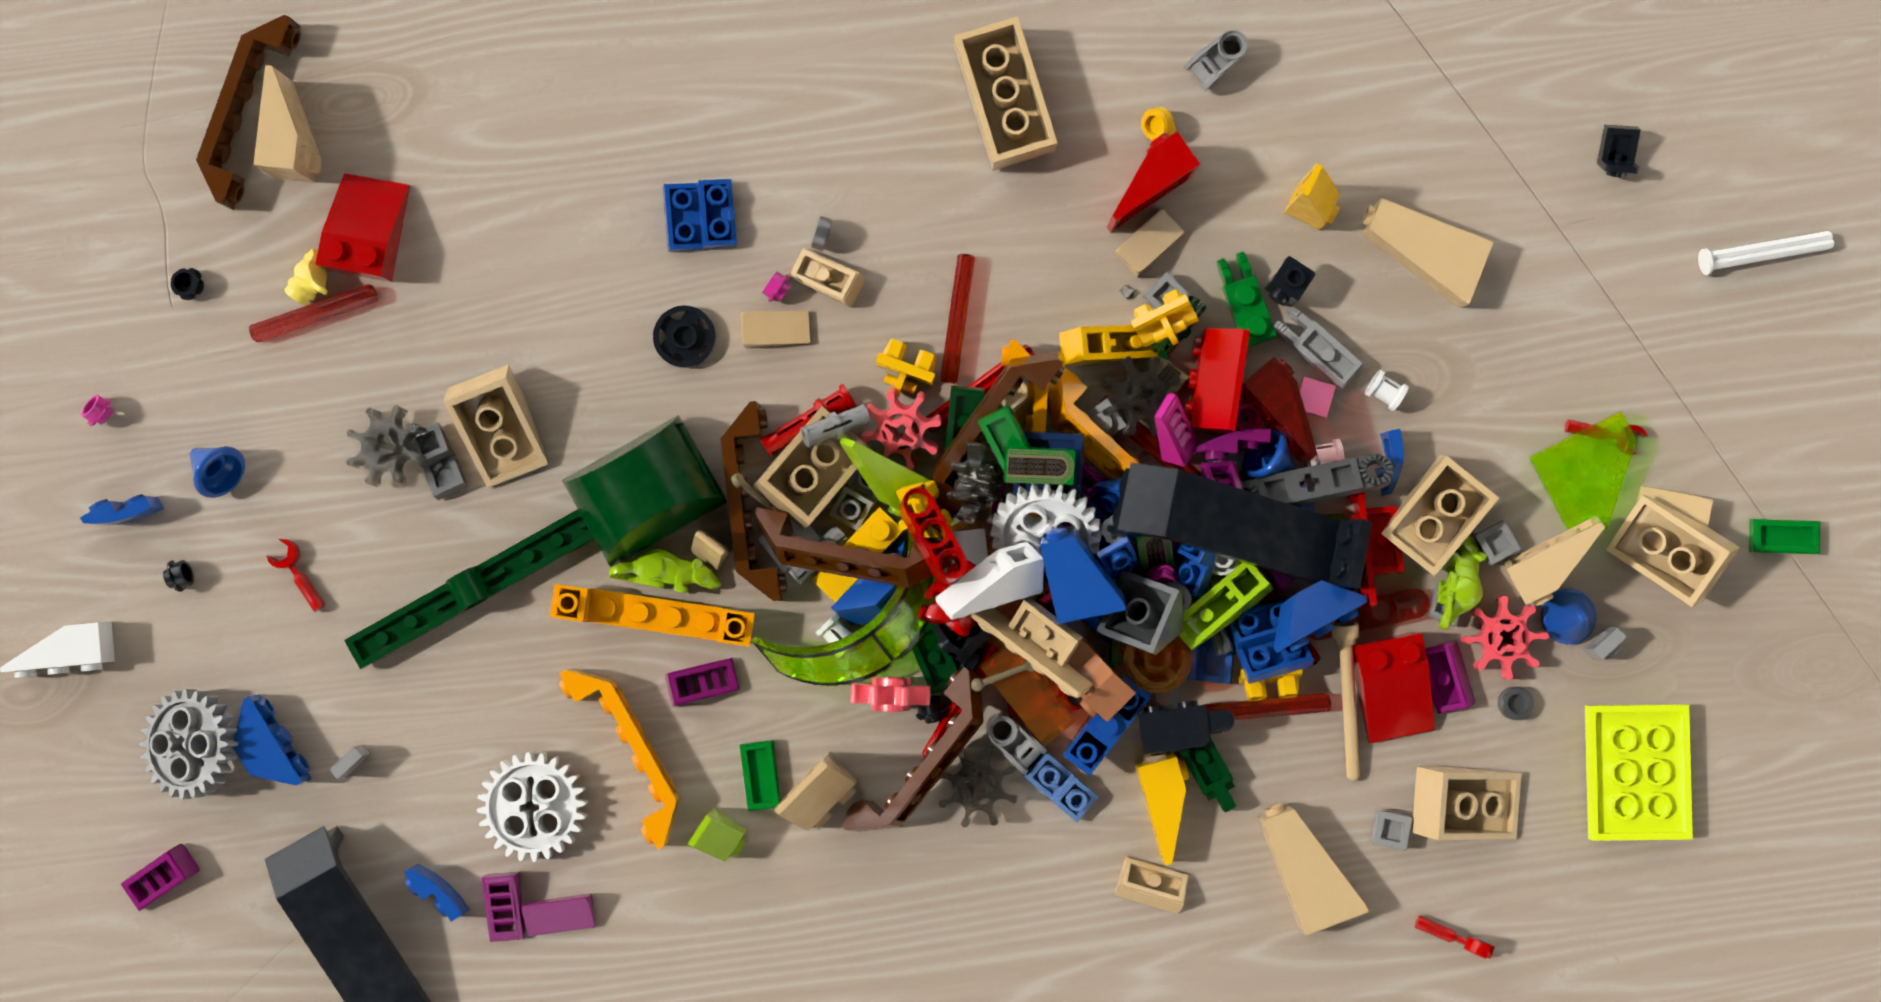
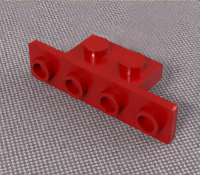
(1381, 554)

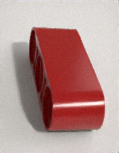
(932, 518)

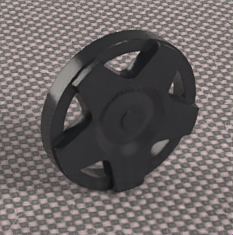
(684, 336)

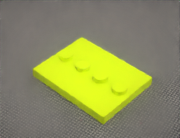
(1638, 772)

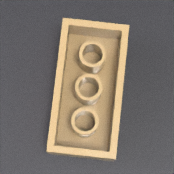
(1005, 93)

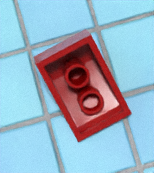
(1163, 170)
(364, 228)
(1394, 686)

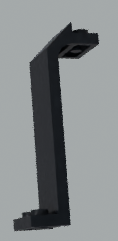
(1240, 525)
(339, 922)

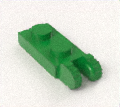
(1246, 301)

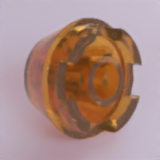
(1161, 671)

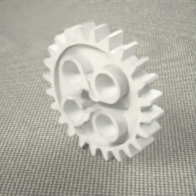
(1053, 509)
(502, 806)

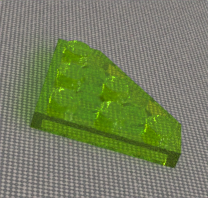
(1587, 470)

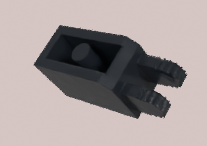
(1180, 728)

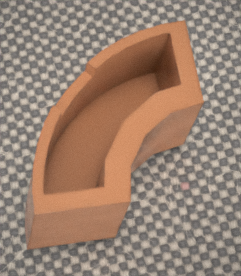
(1109, 688)

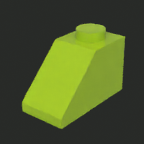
(719, 836)

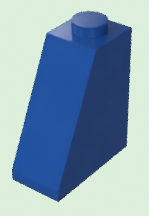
(1077, 579)

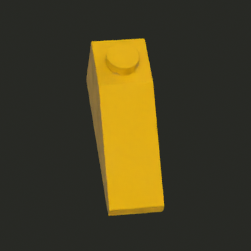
(1314, 199)
(1102, 345)
(875, 535)
(1164, 796)

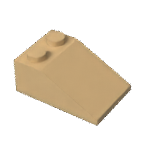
(284, 137)
(496, 425)
(807, 478)
(1439, 514)
(1672, 550)
(1548, 564)
(817, 793)
(1466, 803)

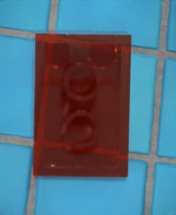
(1280, 405)

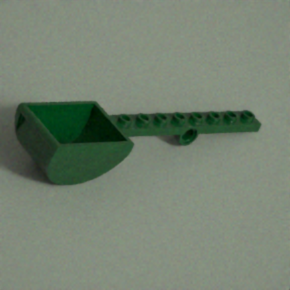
(620, 503)

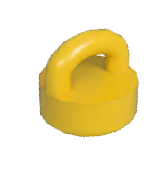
(1156, 122)

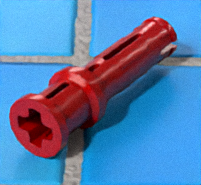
(781, 437)

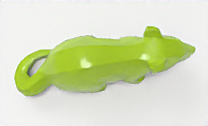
(659, 566)
(1463, 586)

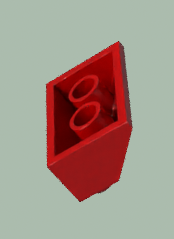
(1216, 380)

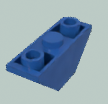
(867, 597)
(1314, 612)
(1098, 736)
(266, 746)

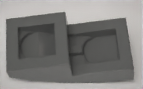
(441, 462)

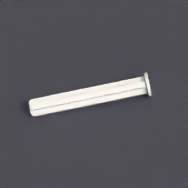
(1764, 251)

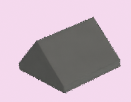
(1150, 615)

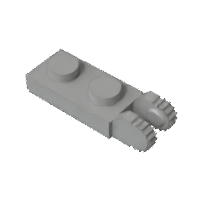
(1320, 349)

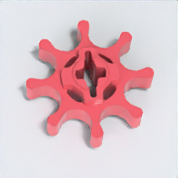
(911, 418)
(1518, 637)
(890, 694)

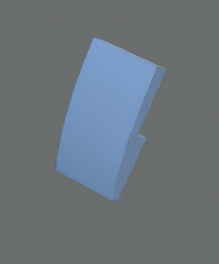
(1060, 786)

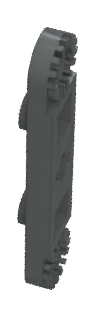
(1333, 479)

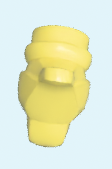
(307, 280)

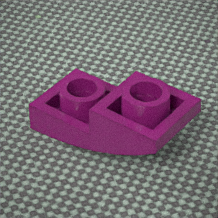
(1227, 444)

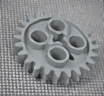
(188, 744)

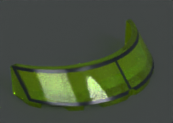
(863, 653)

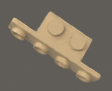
(1040, 641)

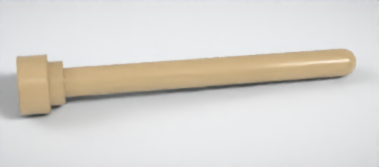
(1345, 637)

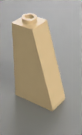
(1432, 250)
(1311, 879)

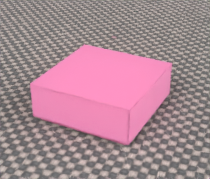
(1316, 396)

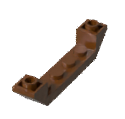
(277, 35)
(1038, 369)
(747, 425)
(842, 560)
(868, 816)

